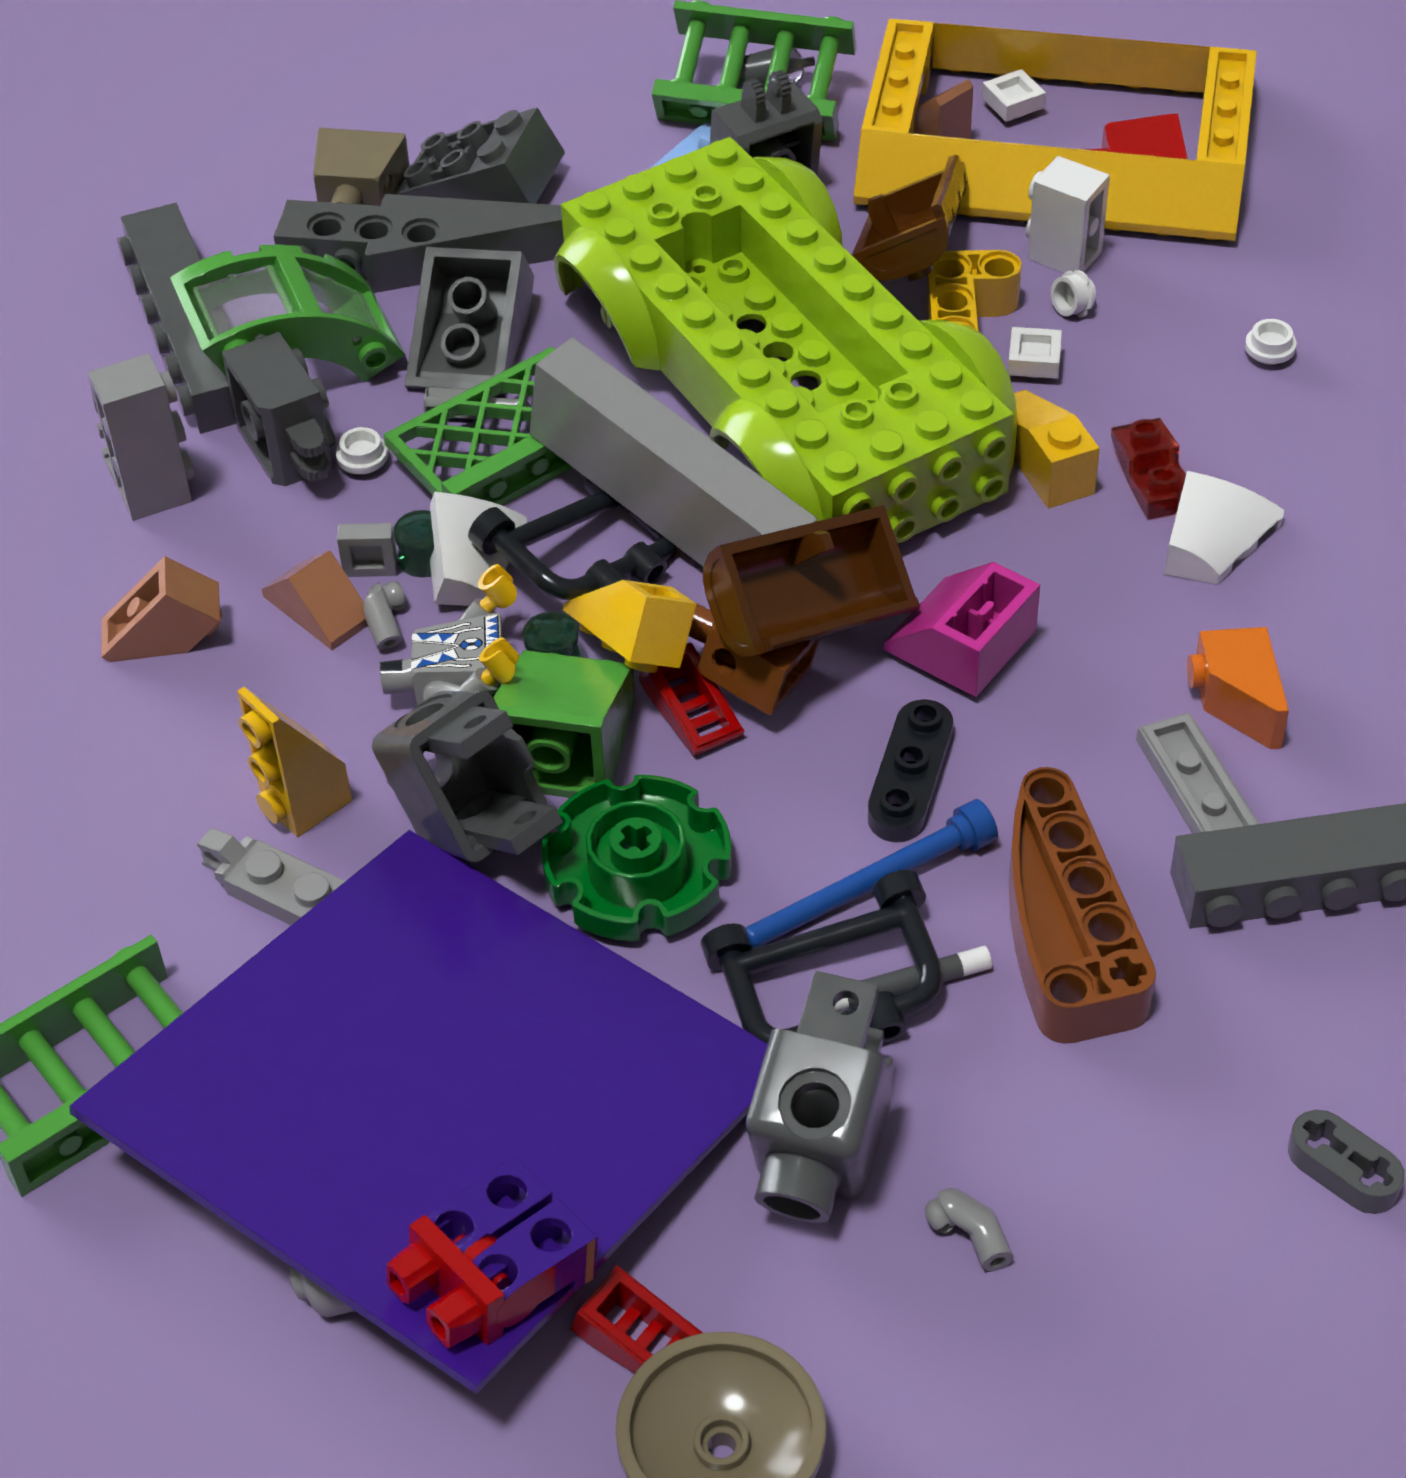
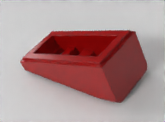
(675, 713)
(640, 1303)

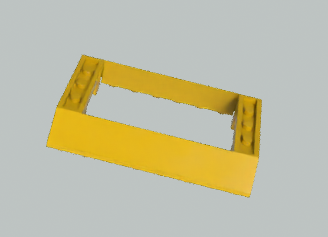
(1144, 190)

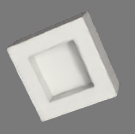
(1013, 95)
(1034, 352)

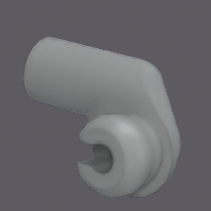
(378, 613)
(977, 1220)

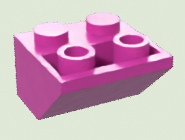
(969, 626)

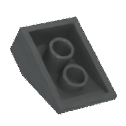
(468, 317)

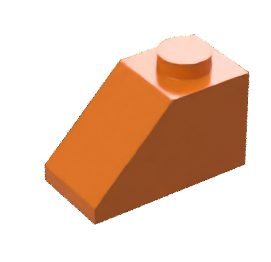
(1241, 682)

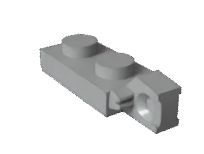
(265, 875)

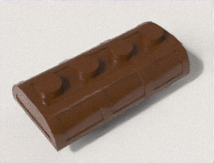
(912, 225)
(807, 582)

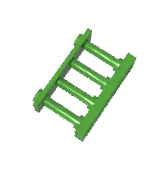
(693, 103)
(59, 1140)

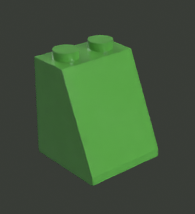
(570, 717)

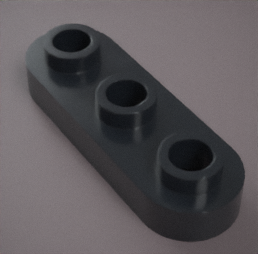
(923, 738)

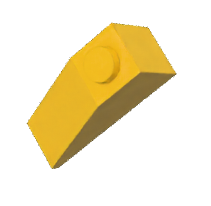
(1054, 451)

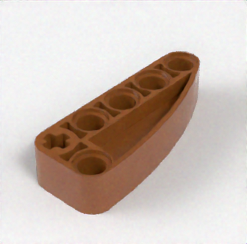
(1072, 919)

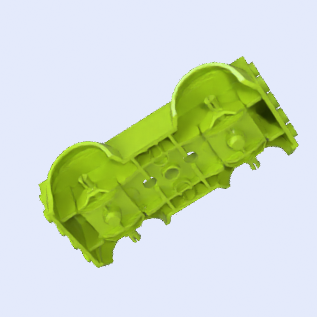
(720, 238)

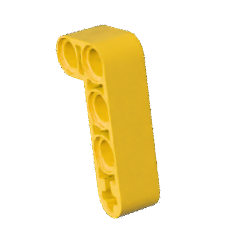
(973, 286)

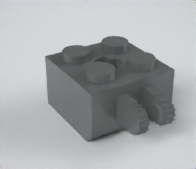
(772, 122)
(280, 410)

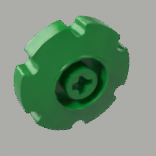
(637, 857)

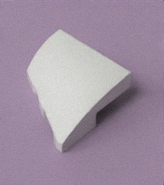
(1216, 528)
(455, 559)

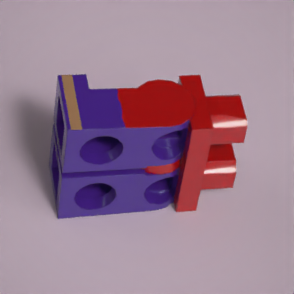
(492, 1255)

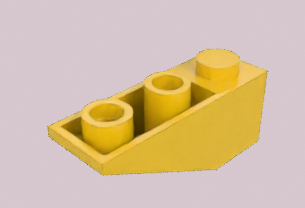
(638, 621)
(295, 771)

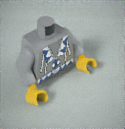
(460, 653)

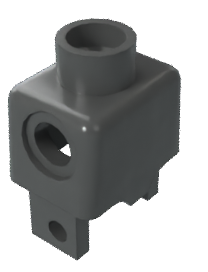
(482, 780)
(820, 1103)

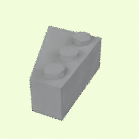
(142, 435)

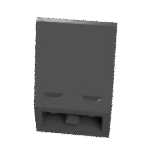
(487, 161)

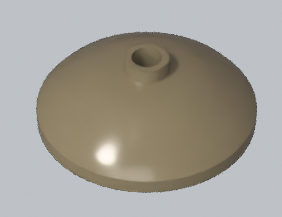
(716, 1394)

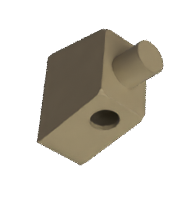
(358, 165)

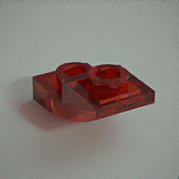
(1150, 465)

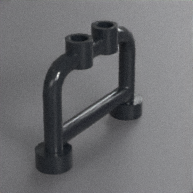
(497, 533)
(899, 900)

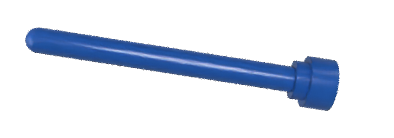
(968, 828)

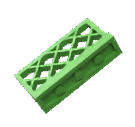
(494, 478)

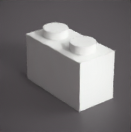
(1067, 215)

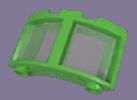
(307, 298)

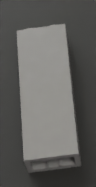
(651, 456)

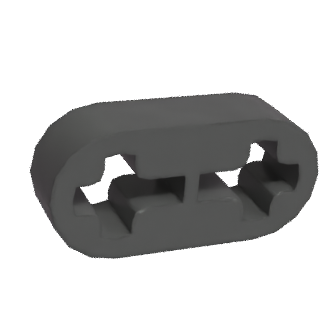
(1346, 1161)

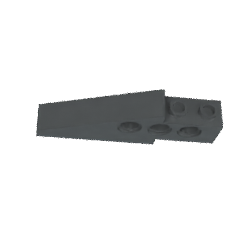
(391, 239)

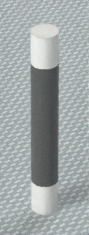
(904, 979)

